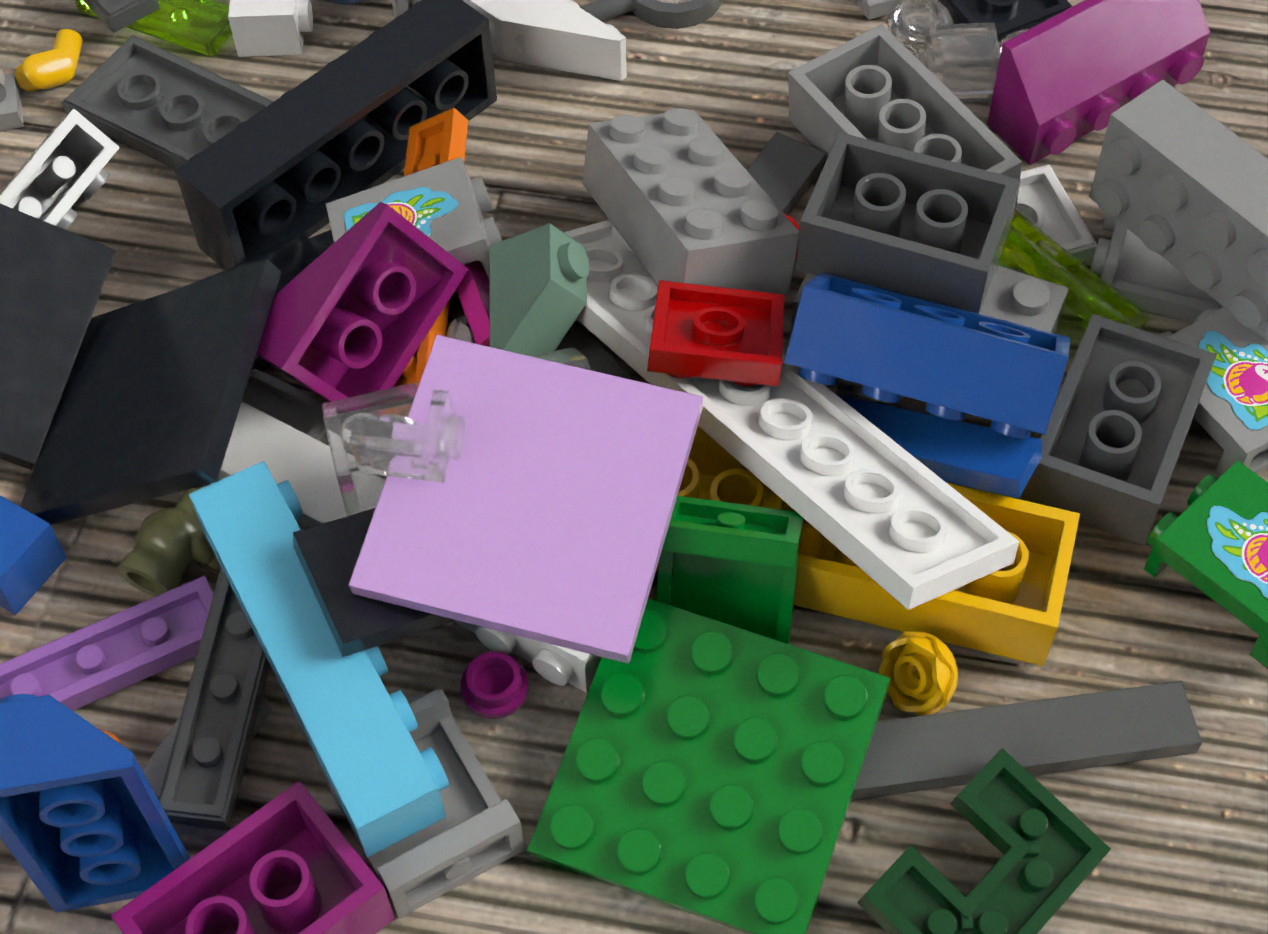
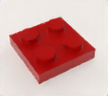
(717, 334)

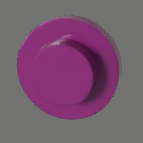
(494, 685)

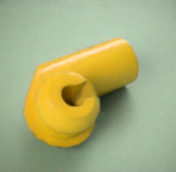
(51, 67)

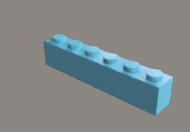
(338, 700)

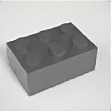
(907, 222)

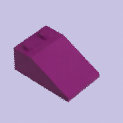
(360, 308)

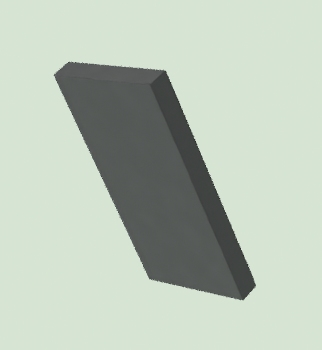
(161, 102)

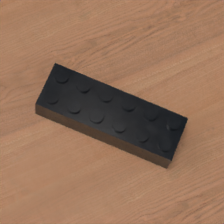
(336, 132)

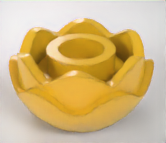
(920, 672)

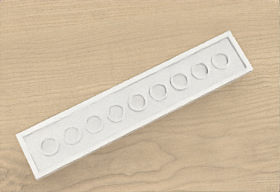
(809, 449)

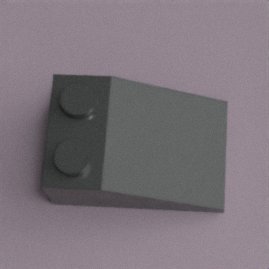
(1119, 427)

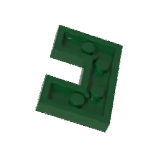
(1041, 865)

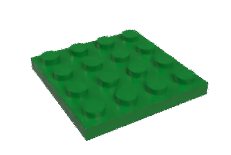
(712, 772)

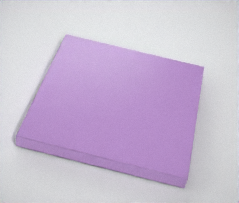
(548, 509)

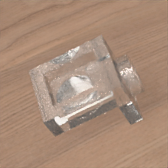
(409, 450)

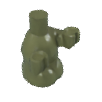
(165, 549)

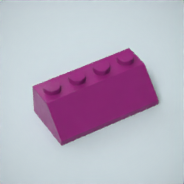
(1088, 64)

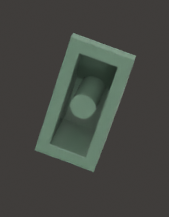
(536, 290)

